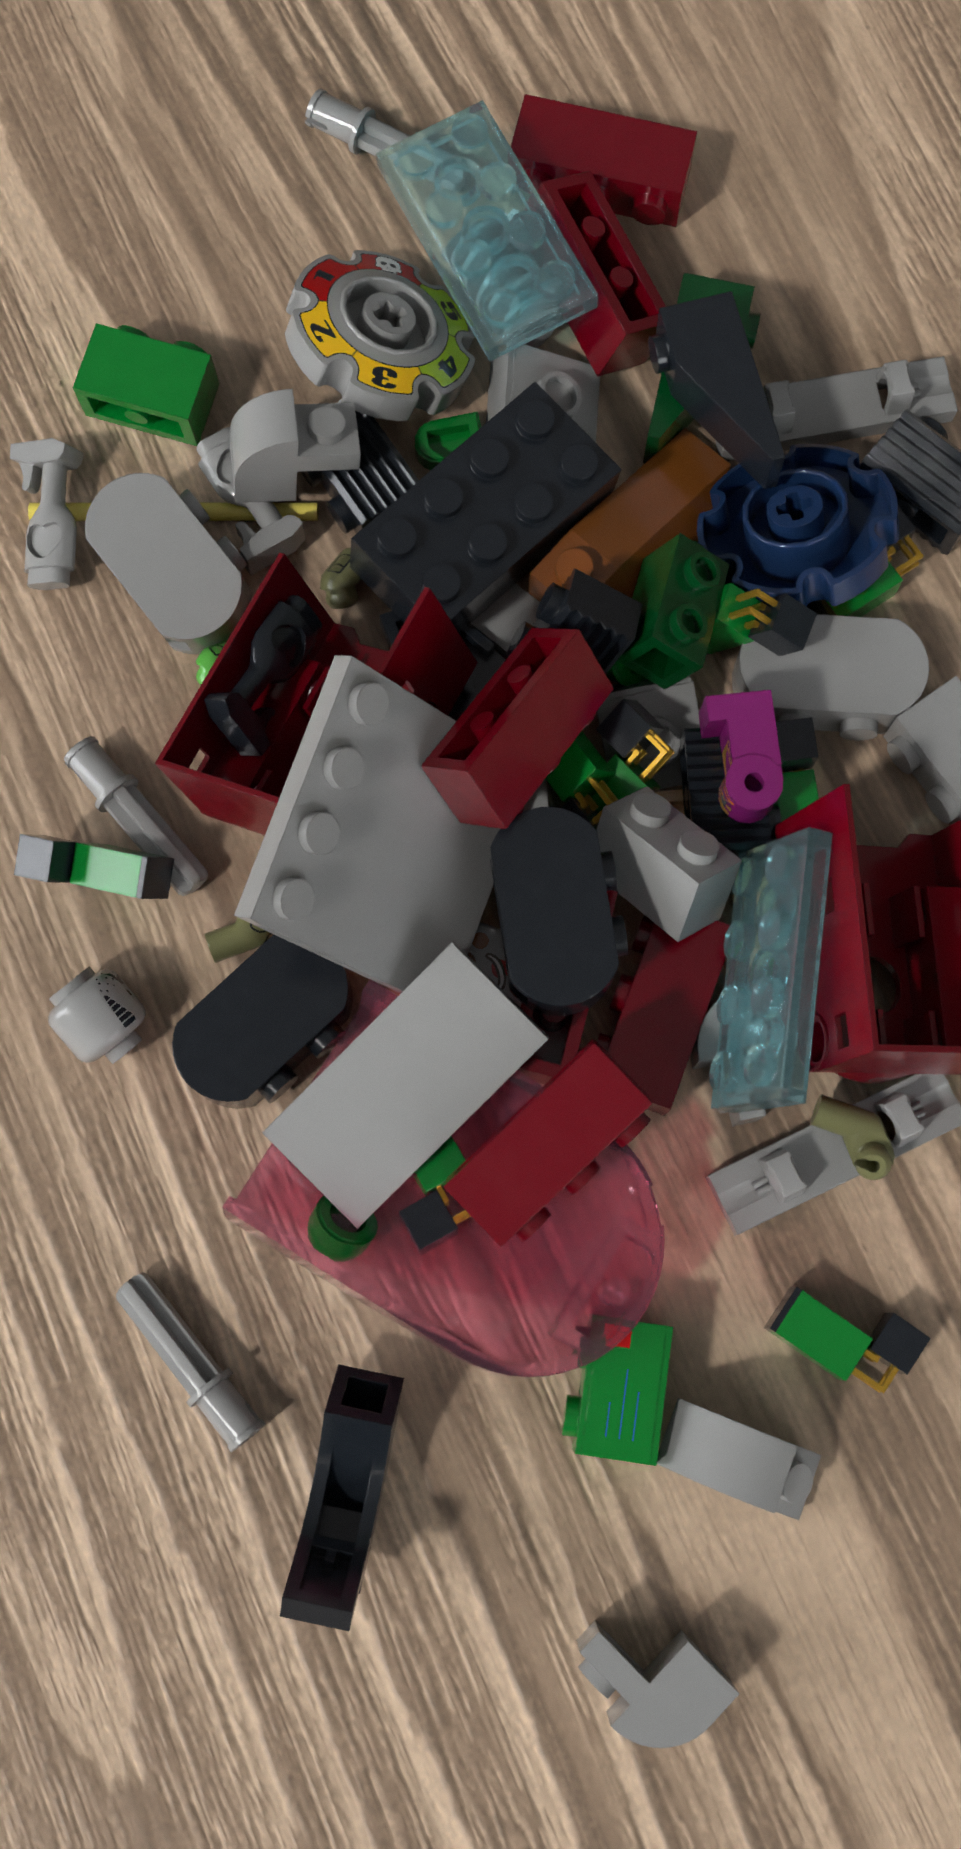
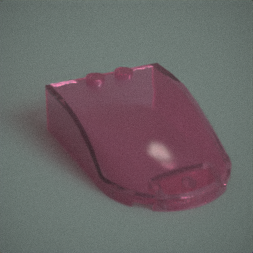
(503, 1308)

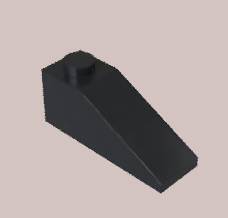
(717, 380)

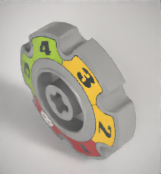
(379, 335)

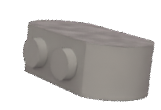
(169, 560)
(847, 677)

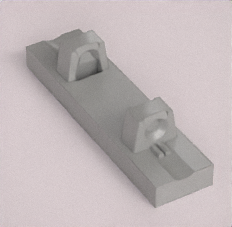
(850, 403)
(818, 1159)

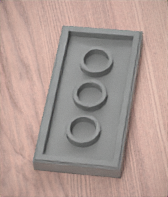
(405, 1084)

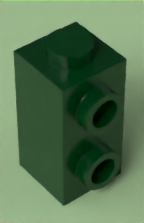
(680, 603)

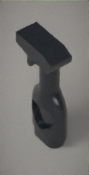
(275, 657)

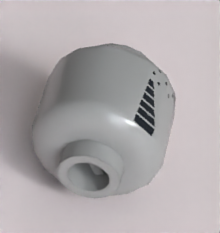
(97, 1016)

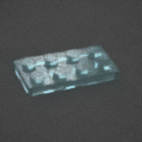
(487, 230)
(771, 974)

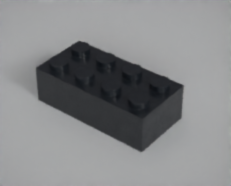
(485, 511)

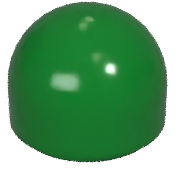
(334, 1241)

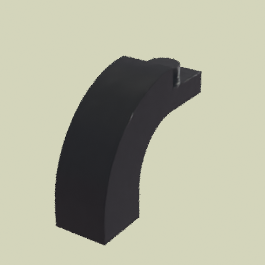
(343, 1498)

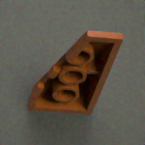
(637, 518)

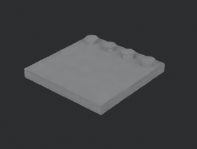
(363, 844)

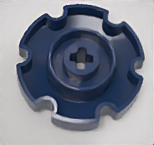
(810, 535)

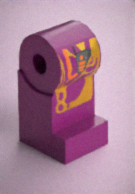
(748, 750)

